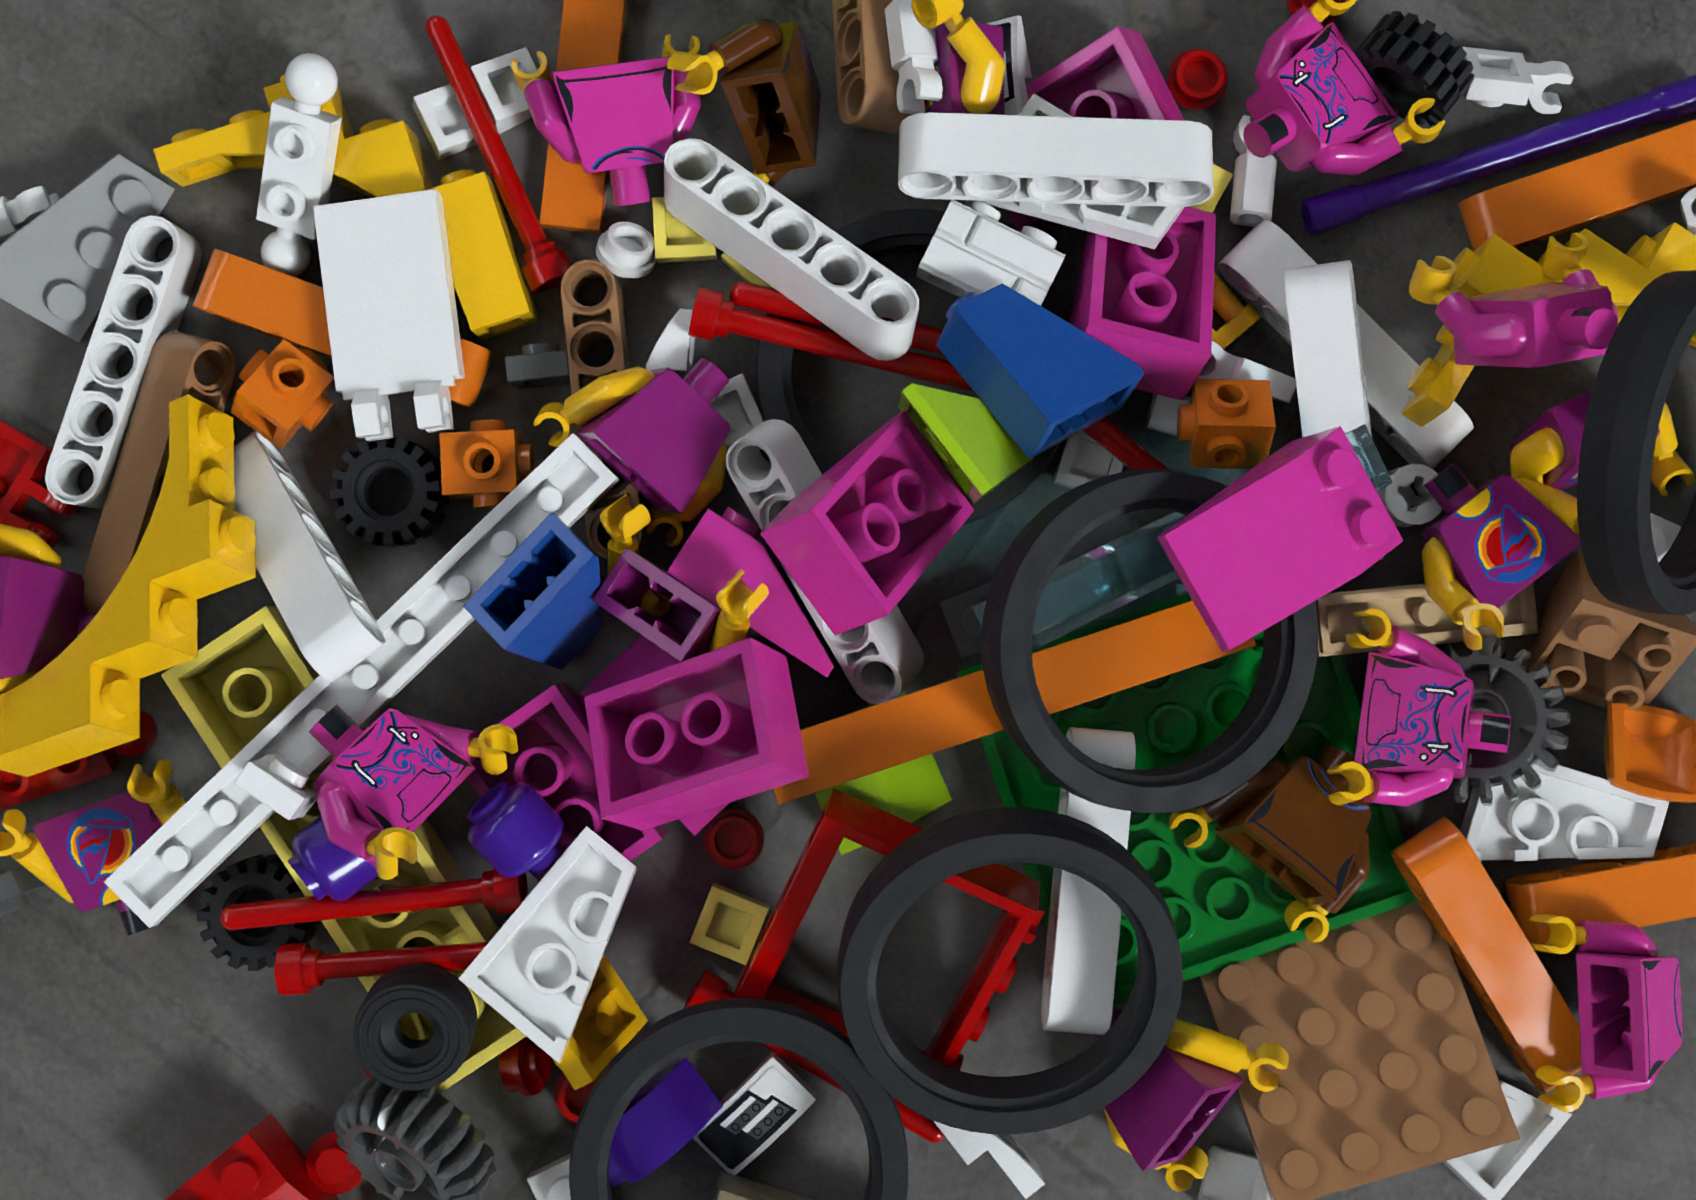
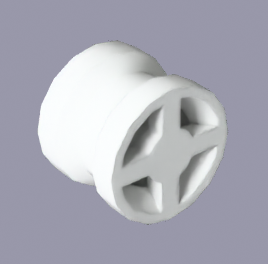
(1400, 497)

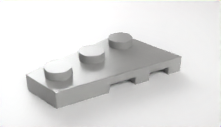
(67, 254)

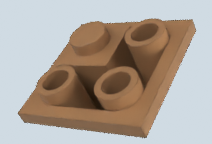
(1603, 648)

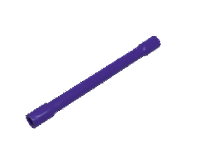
(1357, 201)

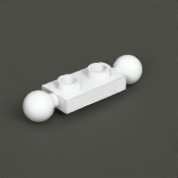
(298, 163)

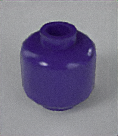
(515, 830)
(327, 867)

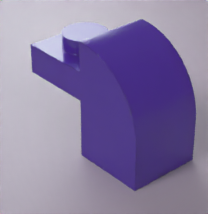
(660, 1122)

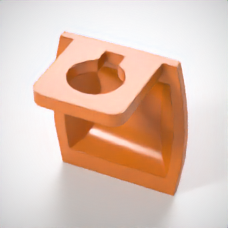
(1651, 752)

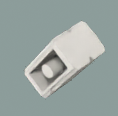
(979, 253)

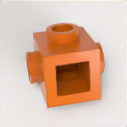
(283, 392)
(1227, 423)
(466, 458)

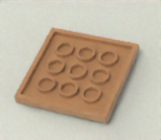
(1378, 1051)

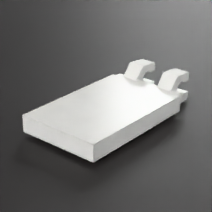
(390, 307)

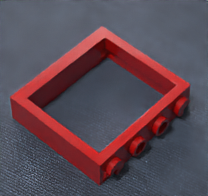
(882, 833)

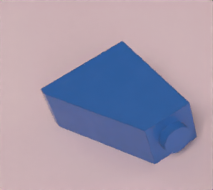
(1034, 367)
(543, 596)

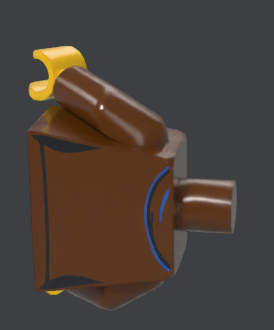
(768, 90)
(1295, 834)

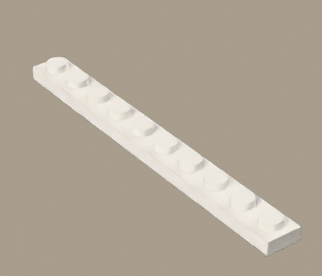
(415, 632)

